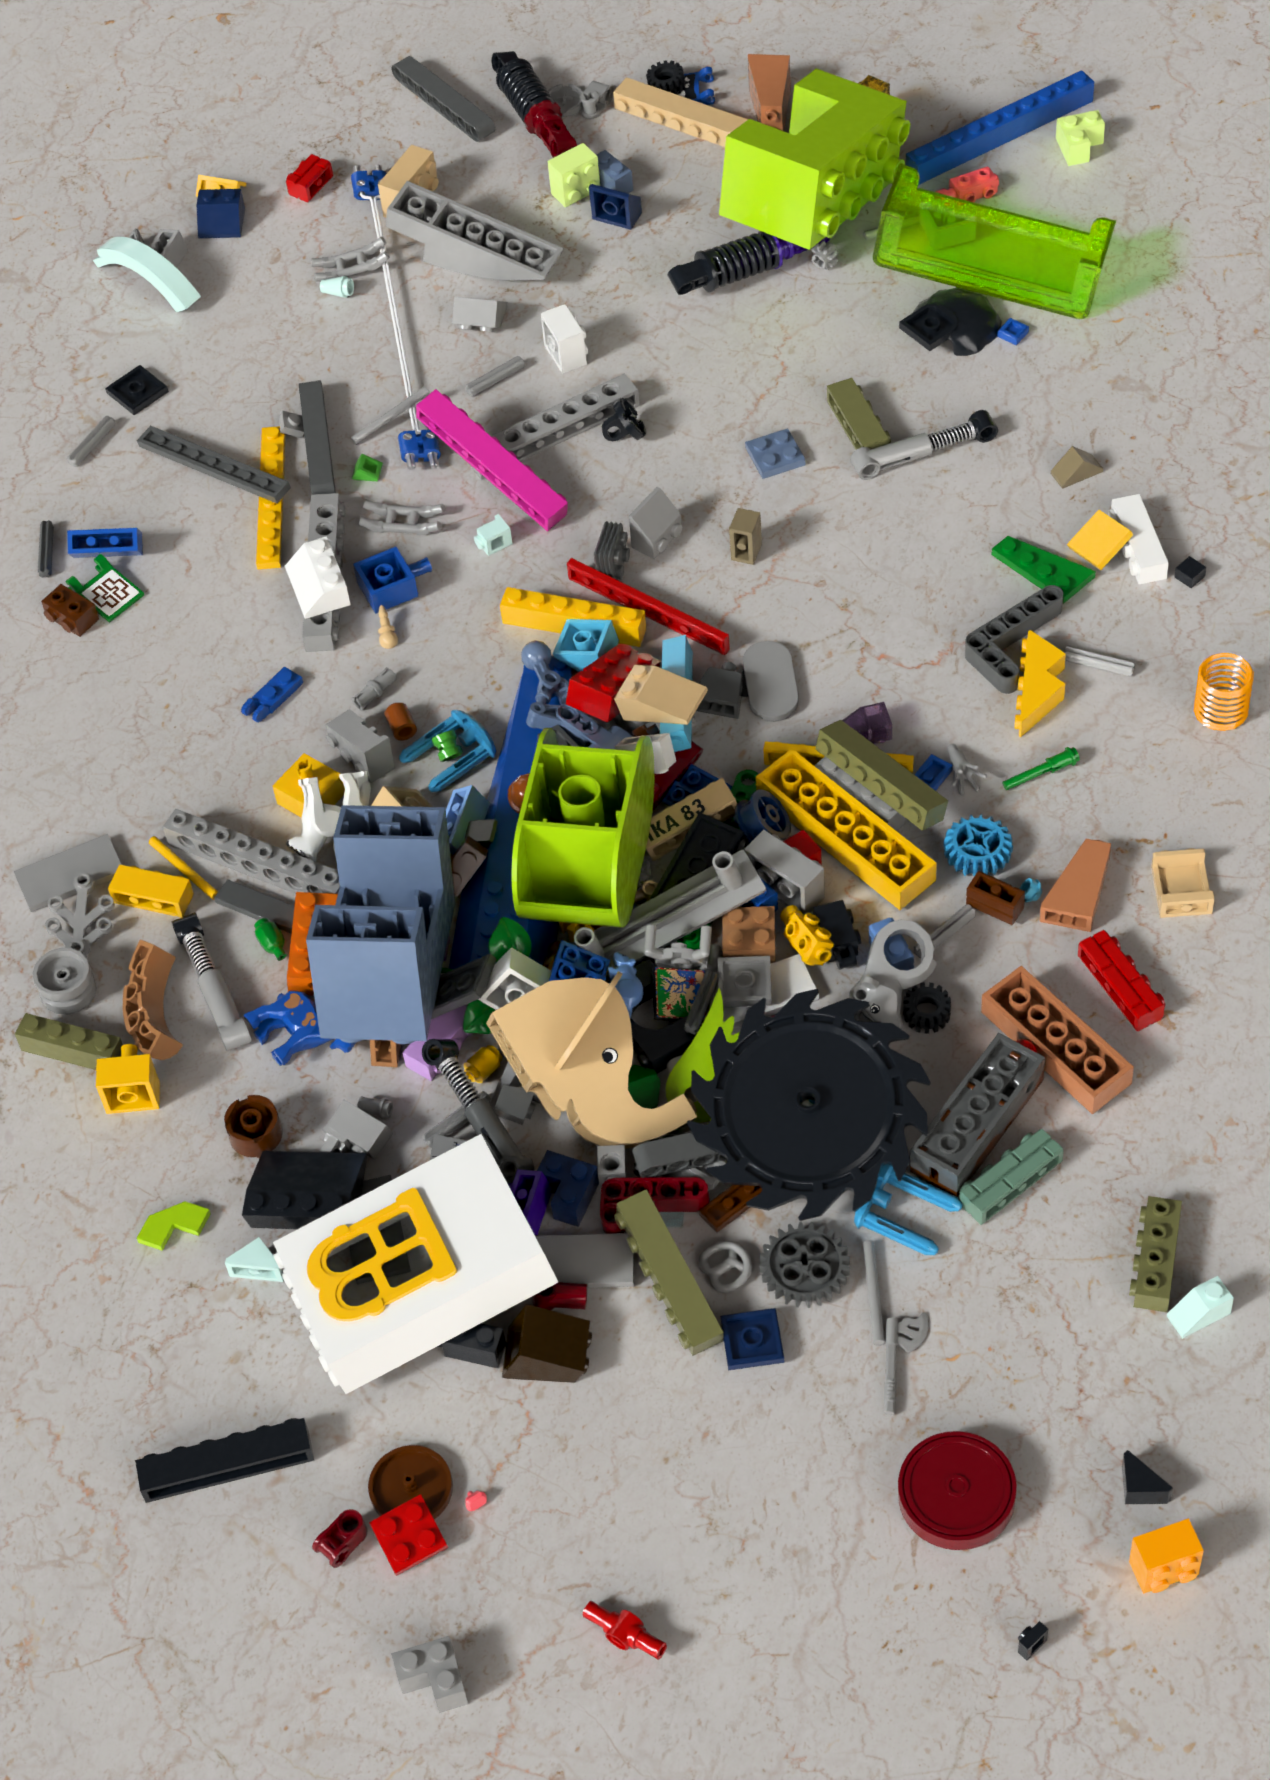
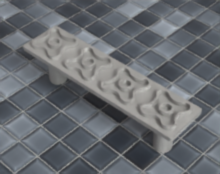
(679, 909)

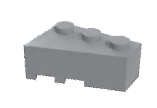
(360, 745)

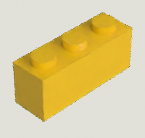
(151, 890)

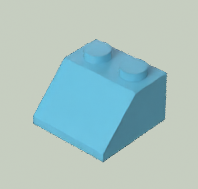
(584, 642)

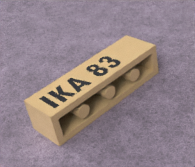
(674, 822)

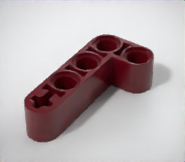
(664, 781)
(657, 1189)

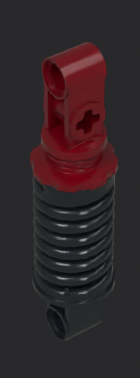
(532, 101)

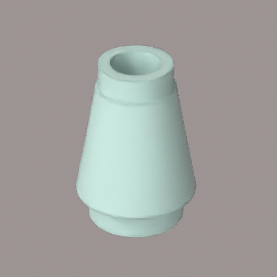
(338, 286)

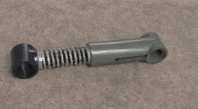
(480, 1114)

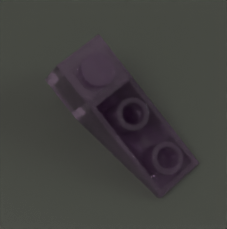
(871, 722)

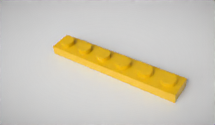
(774, 750)

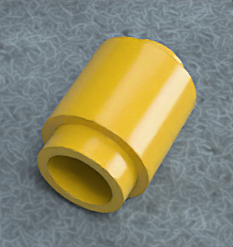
(483, 1063)

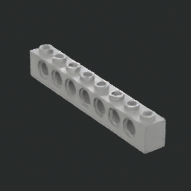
(566, 419)
(325, 520)
(249, 855)

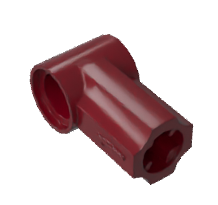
(562, 1296)

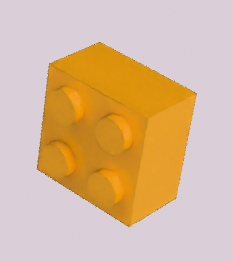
(1166, 1556)

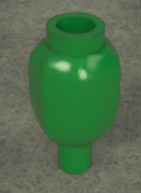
(270, 938)

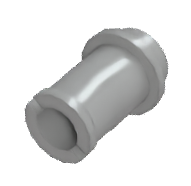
(381, 1108)

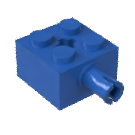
(388, 578)

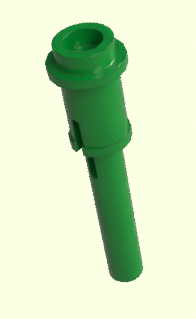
(1052, 764)

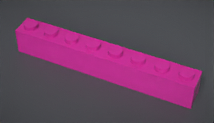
(492, 459)

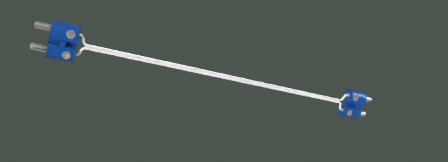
(411, 444)

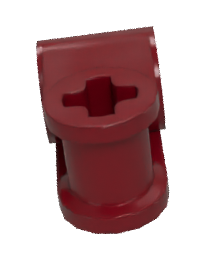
(338, 1543)

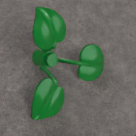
(506, 935)

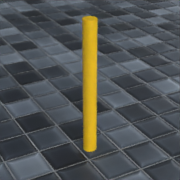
(183, 867)

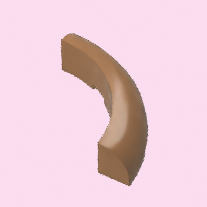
(144, 1001)

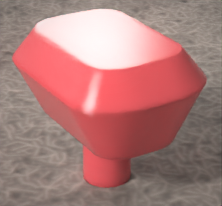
(475, 1500)

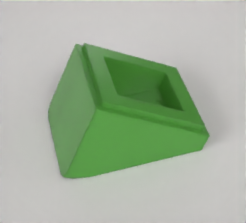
(367, 469)

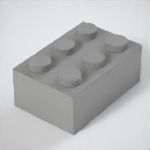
(787, 871)

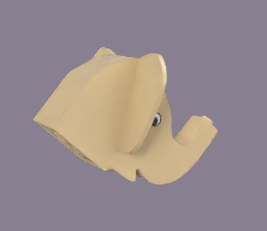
(575, 1054)

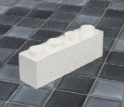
(1143, 549)

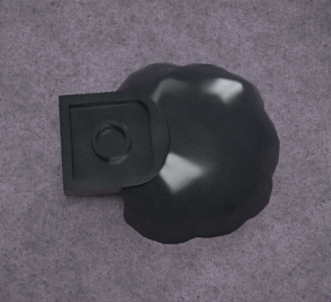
(956, 316)

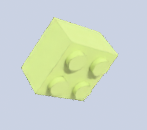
(572, 174)

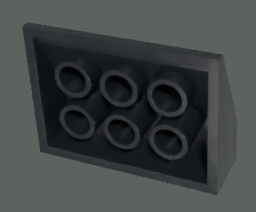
(301, 1187)

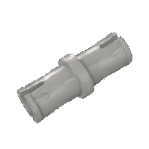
(374, 688)

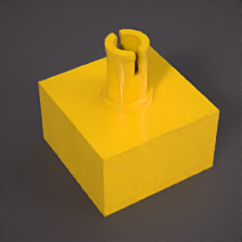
(291, 795)
(128, 1082)

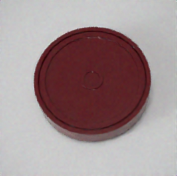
(957, 1490)

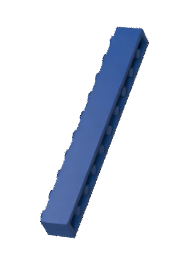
(1001, 126)

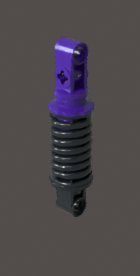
(733, 262)

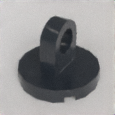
(625, 420)

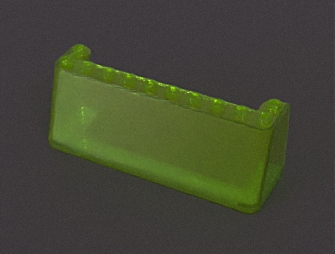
(990, 249)

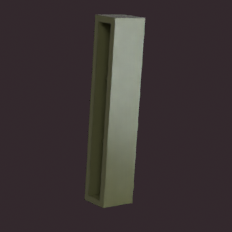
(881, 775)
(668, 1272)

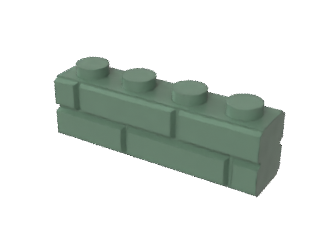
(1010, 1176)

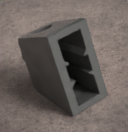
(723, 691)

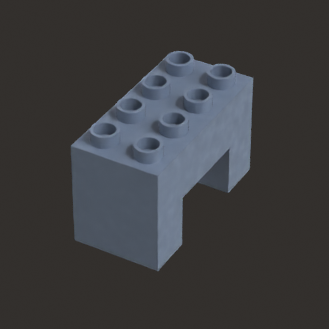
(387, 936)

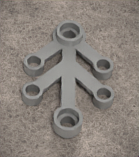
(80, 920)

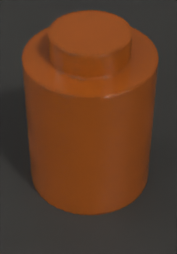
(400, 721)

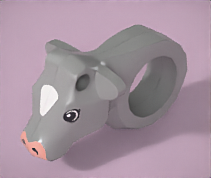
(883, 983)

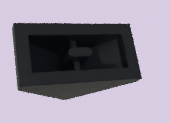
(1142, 1483)

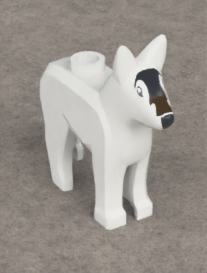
(320, 819)

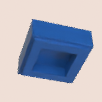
(1013, 331)

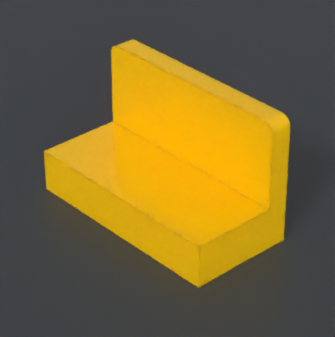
(207, 182)

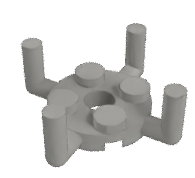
(680, 956)

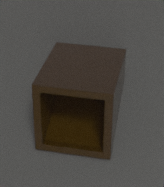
(546, 1346)

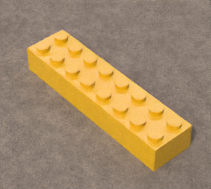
(848, 830)

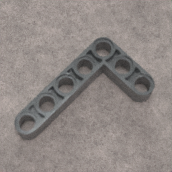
(986, 643)

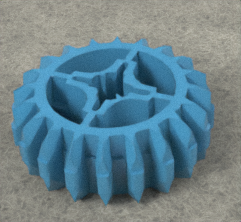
(980, 838)

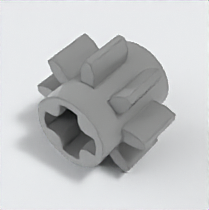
(825, 255)

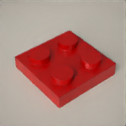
(408, 1534)

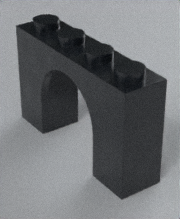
(657, 1046)

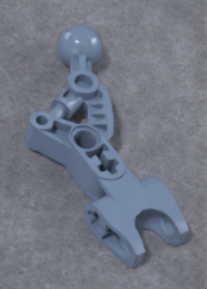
(542, 715)

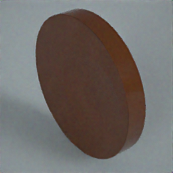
(408, 1473)

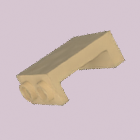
(1181, 883)

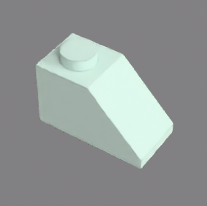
(1201, 1307)

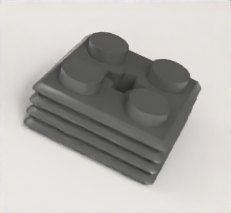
(612, 550)

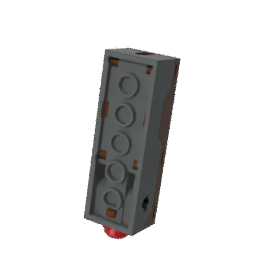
(978, 1113)

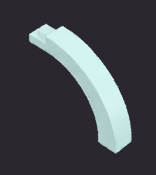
(152, 267)

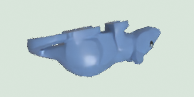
(628, 985)

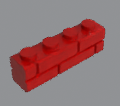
(1121, 980)

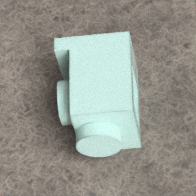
(493, 536)

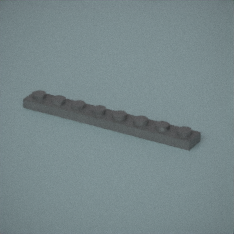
(214, 464)

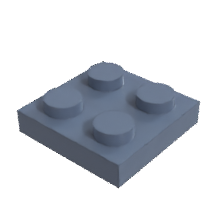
(775, 453)

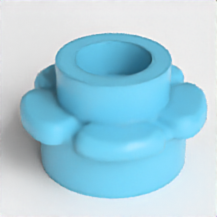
(1032, 889)

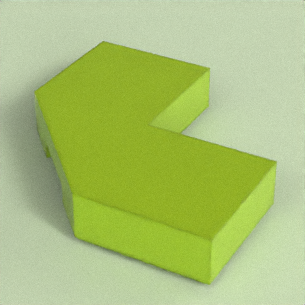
(182, 1216)

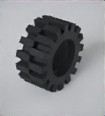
(672, 72)
(927, 995)

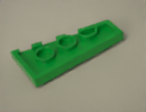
(1042, 566)

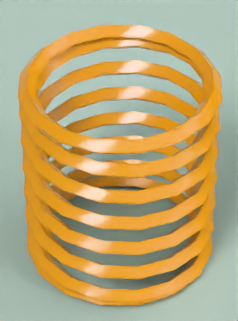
(1242, 694)

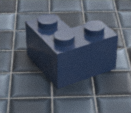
(573, 1186)

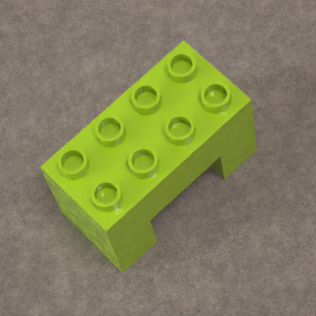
(822, 171)

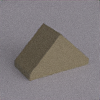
(1075, 467)

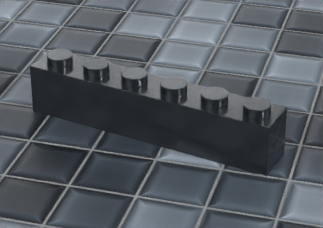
(224, 1459)

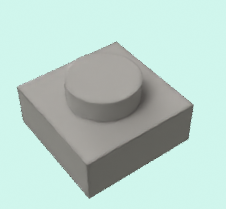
(291, 424)

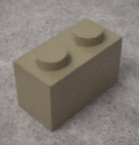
(745, 536)

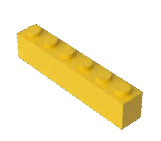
(551, 611)

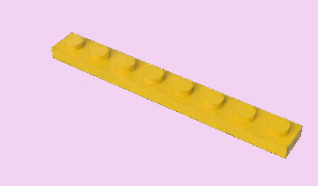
(270, 513)

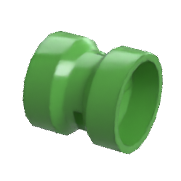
(447, 745)

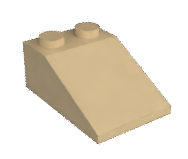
(658, 696)

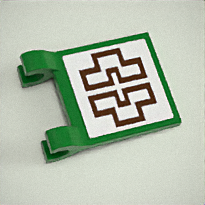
(107, 590)

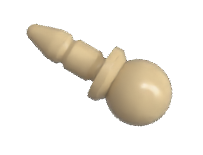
(388, 638)

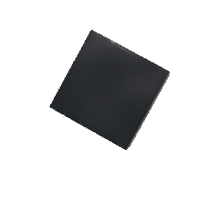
(1190, 572)

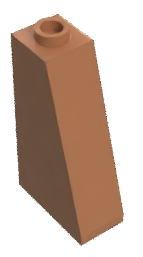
(1078, 889)

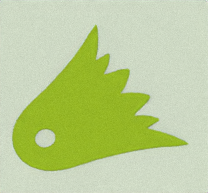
(699, 1057)

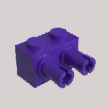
(532, 1195)

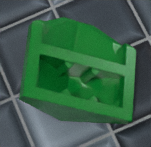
(644, 1086)

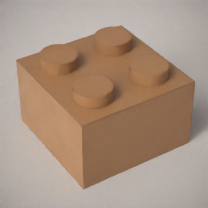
(749, 932)

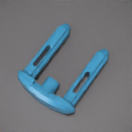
(472, 732)
(892, 1230)

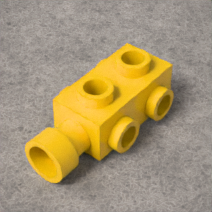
(807, 936)

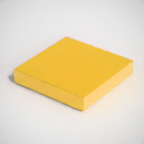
(1100, 539)

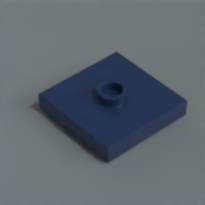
(752, 1339)

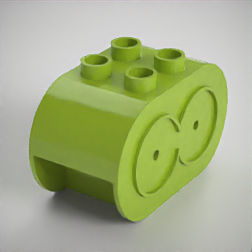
(582, 832)

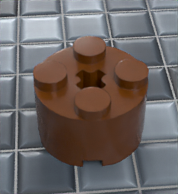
(253, 1126)

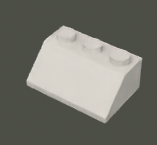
(317, 578)

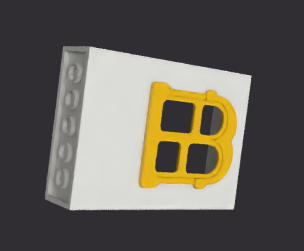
(478, 1250)

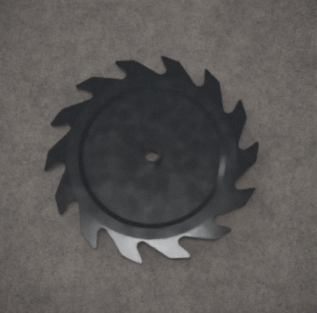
(815, 1148)

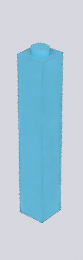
(678, 659)

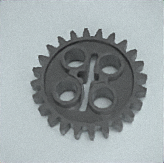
(802, 1243)

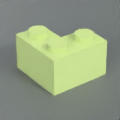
(1078, 133)

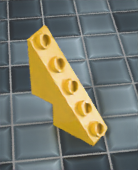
(1040, 683)

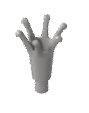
(962, 768)

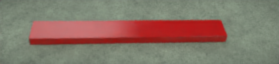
(654, 609)

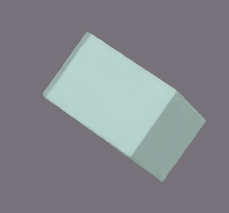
(254, 1262)

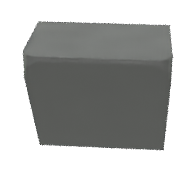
(482, 831)

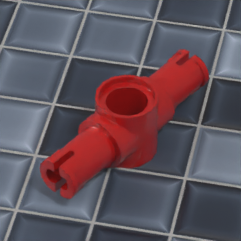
(624, 1630)

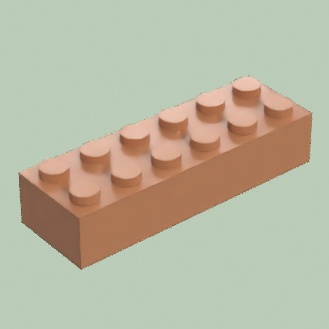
(1071, 1049)

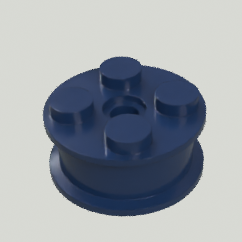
(761, 814)

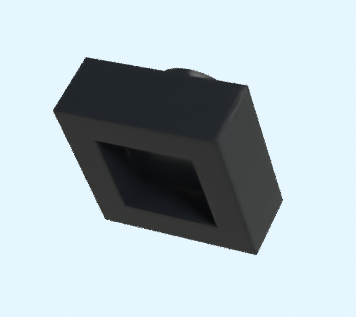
(1032, 1639)

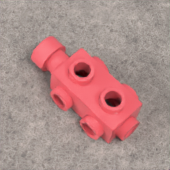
(972, 185)

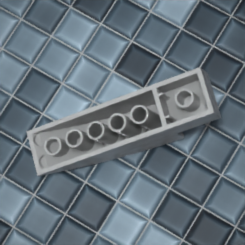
(467, 239)

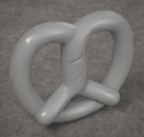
(726, 1265)

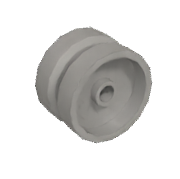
(64, 981)

